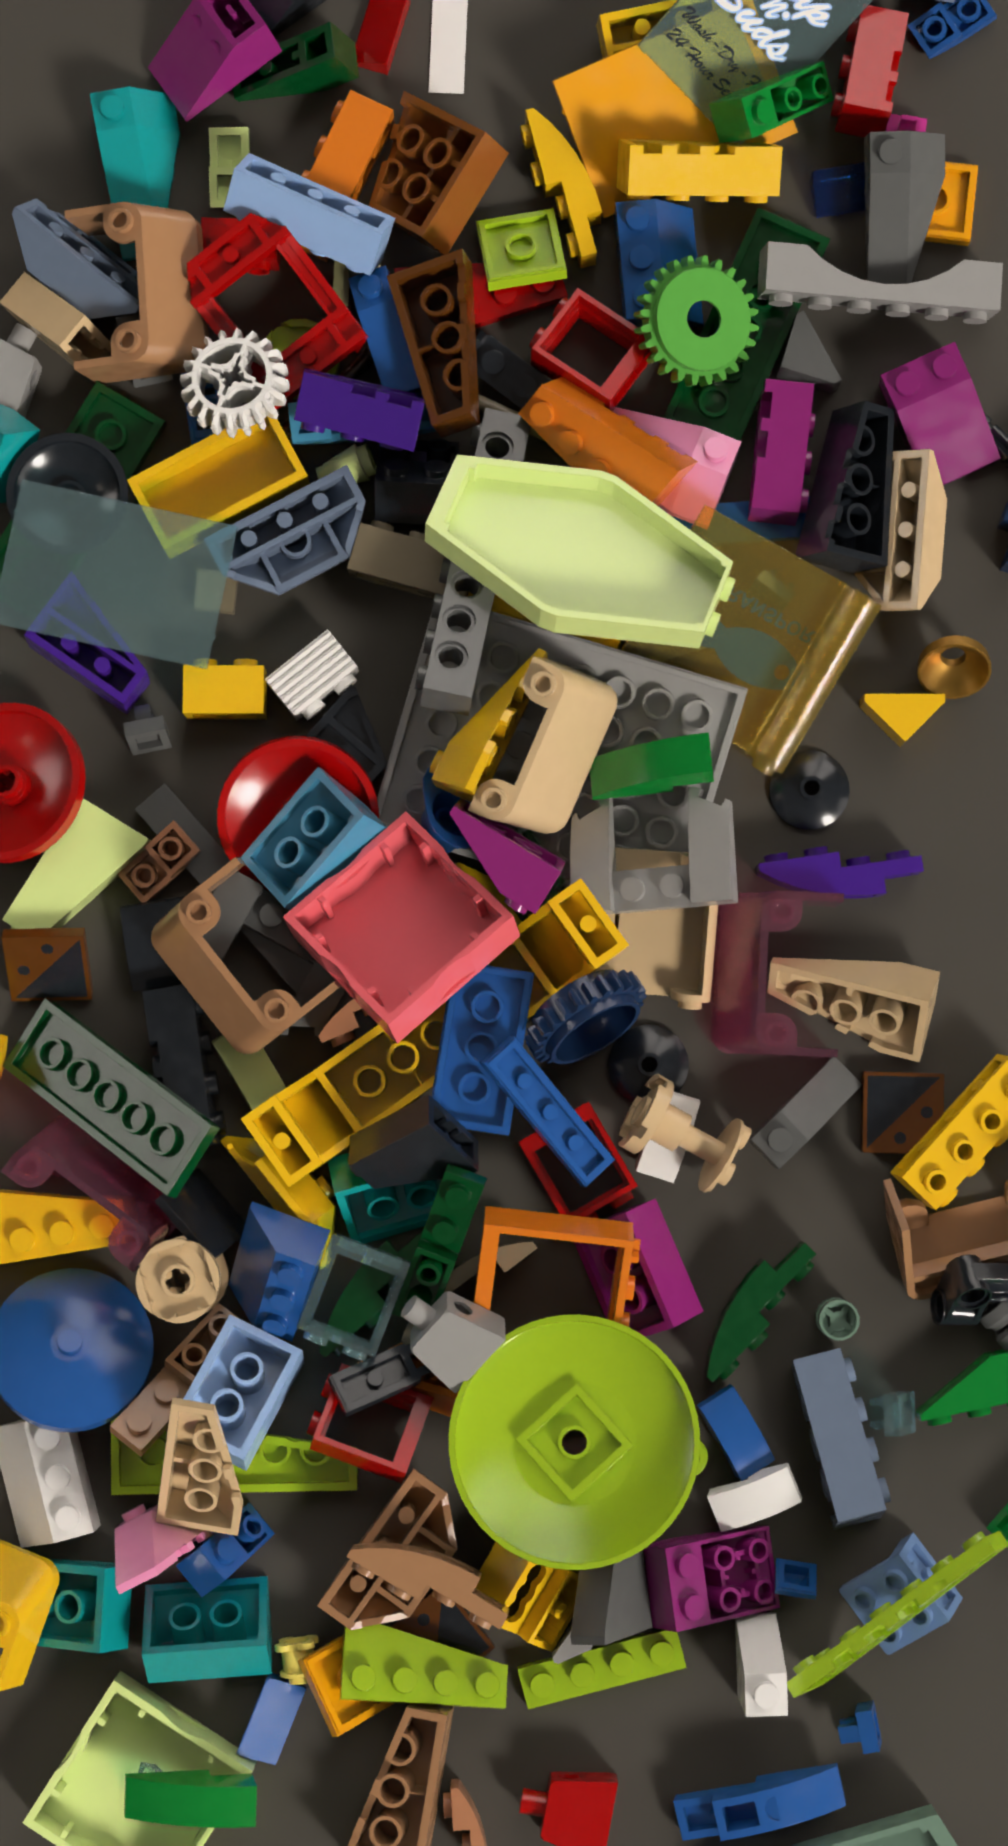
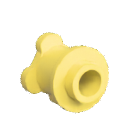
(293, 1650)

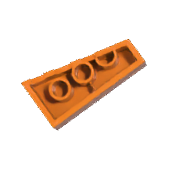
(599, 439)

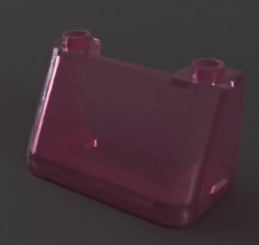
(72, 1153)

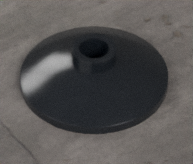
(806, 810)
(642, 1042)

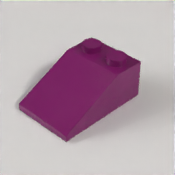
(941, 412)
(513, 862)

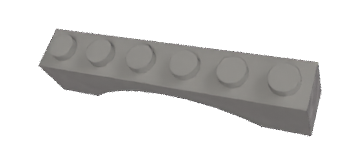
(800, 275)

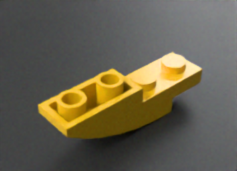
(563, 173)

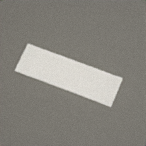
(448, 46)

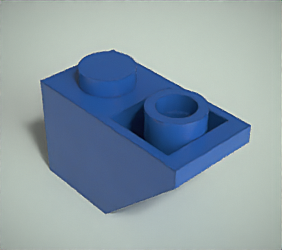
(224, 1553)

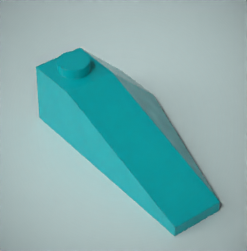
(137, 146)

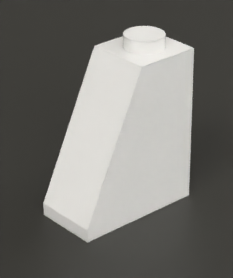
(760, 1666)

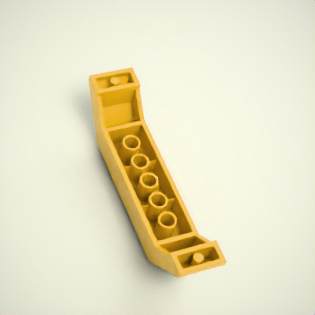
(378, 1076)

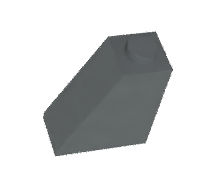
(611, 1603)

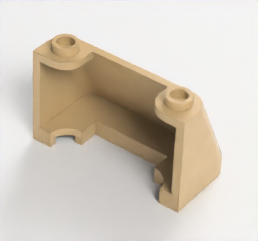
(560, 753)

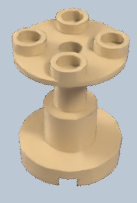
(670, 1127)
(181, 1280)

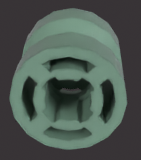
(842, 1322)

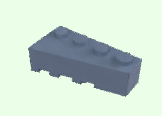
(839, 1438)

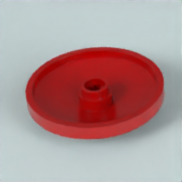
(270, 777)
(38, 781)

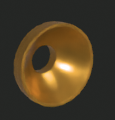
(957, 676)

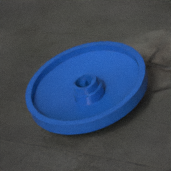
(73, 1350)

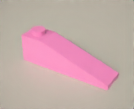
(708, 477)
(149, 1547)

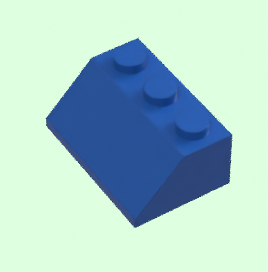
(646, 239)
(276, 1268)

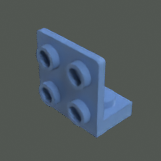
(885, 1581)

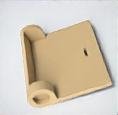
(669, 947)

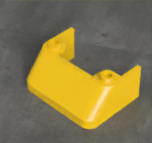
(26, 1597)

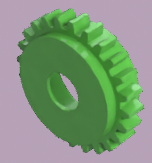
(667, 326)

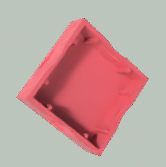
(402, 927)

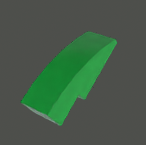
(652, 767)
(191, 1799)

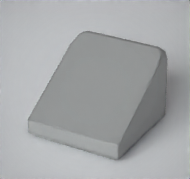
(564, 1649)

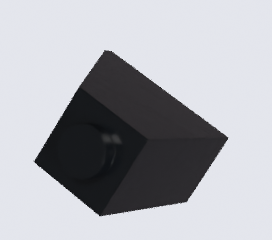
(412, 1146)

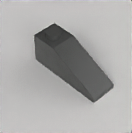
(804, 1113)

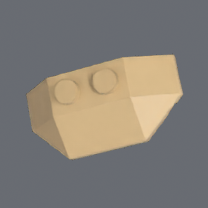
(915, 534)

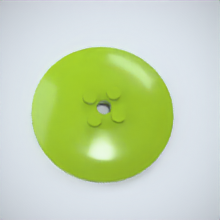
(637, 1455)

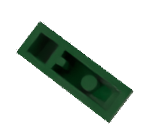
(306, 65)

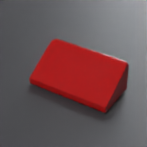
(380, 34)

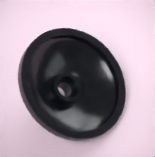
(68, 463)

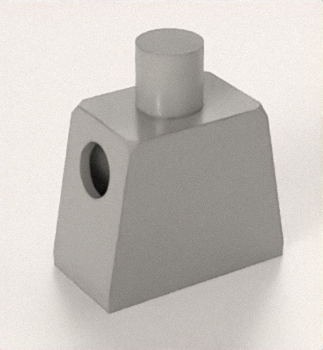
(18, 369)
(453, 1336)

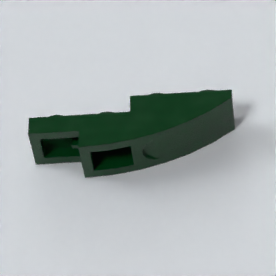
(442, 1237)
(361, 1299)
(740, 1321)

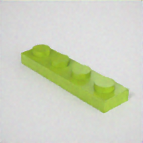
(602, 1667)

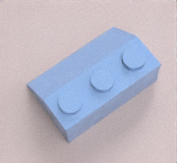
(247, 1382)

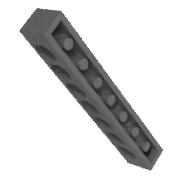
(454, 687)

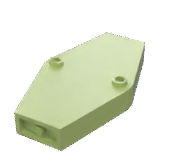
(579, 551)

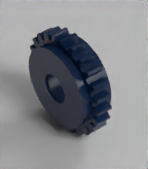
(585, 1016)

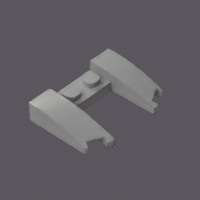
(704, 882)

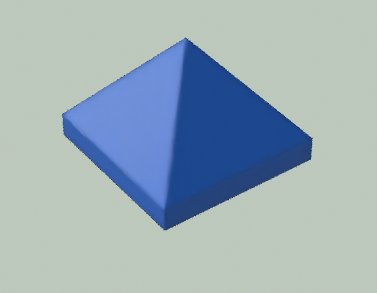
(795, 1579)

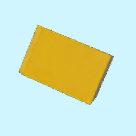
(900, 713)

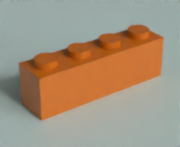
(351, 147)

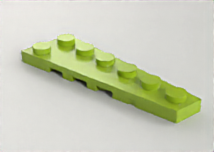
(278, 1466)
(889, 1617)

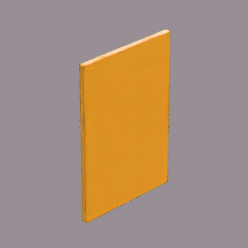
(631, 100)

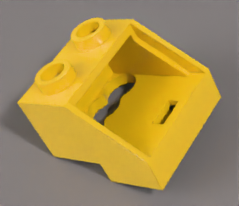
(545, 1608)

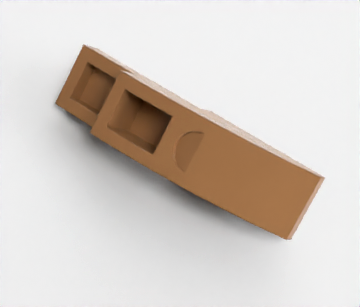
(150, 1411)
(414, 1568)

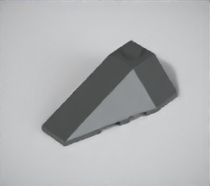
(900, 196)

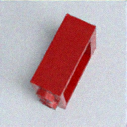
(608, 323)
(615, 1196)
(409, 1400)

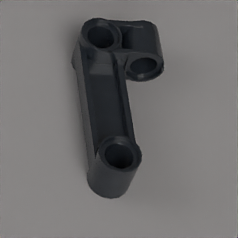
(967, 1290)

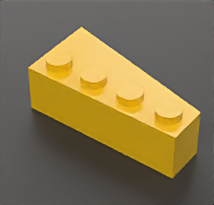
(698, 169)
(50, 1225)

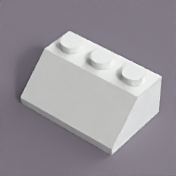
(46, 1484)

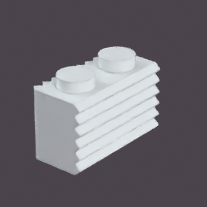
(313, 676)

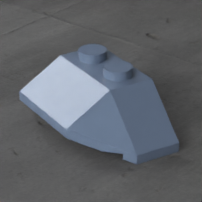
(74, 263)
(298, 534)

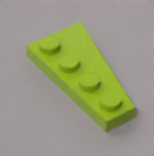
(409, 1669)

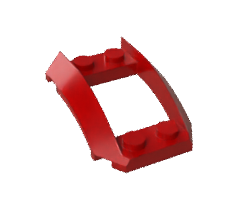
(237, 254)

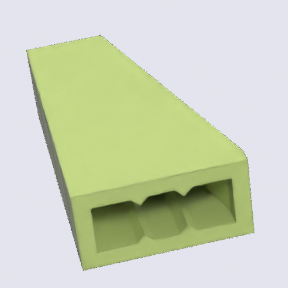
(75, 869)

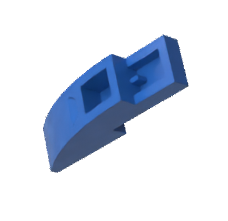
(760, 1806)

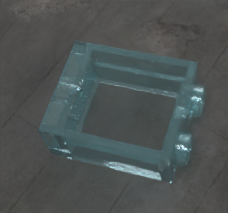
(320, 1332)

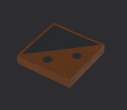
(47, 964)
(898, 1109)
(446, 1626)

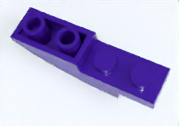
(823, 872)

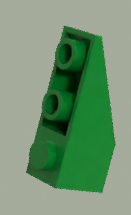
(770, 103)
(971, 1391)

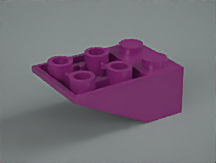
(211, 53)
(710, 1577)

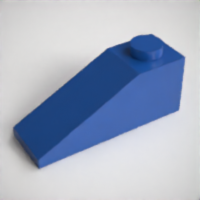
(384, 330)

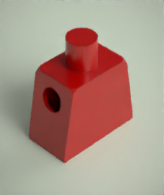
(574, 1808)

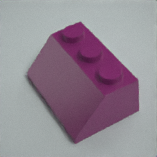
(662, 1285)

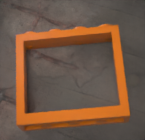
(563, 1228)

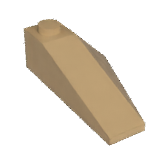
(197, 1472)

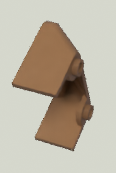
(168, 321)
(180, 943)
(930, 1241)

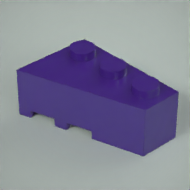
(359, 410)
(106, 671)

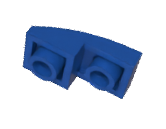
(950, 24)
(736, 1432)

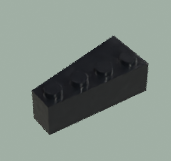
(851, 492)

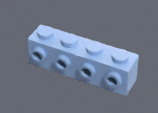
(314, 214)

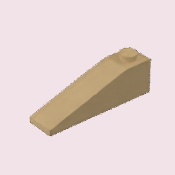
(873, 999)

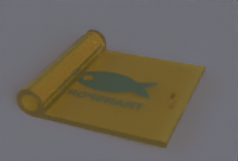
(777, 635)

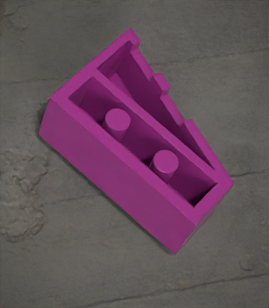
(781, 452)

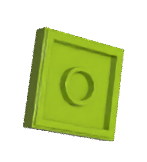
(521, 249)

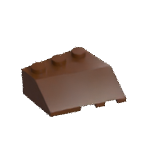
(435, 173)

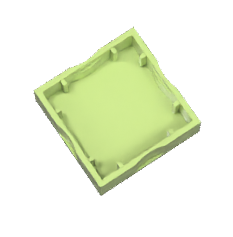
(88, 1788)

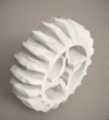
(209, 368)

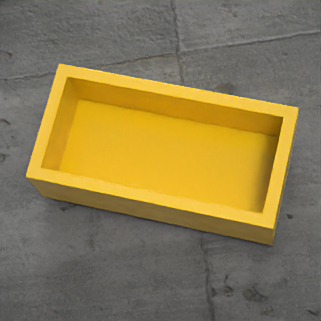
(224, 476)

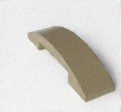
(507, 1257)

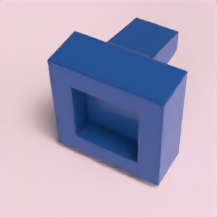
(862, 1728)

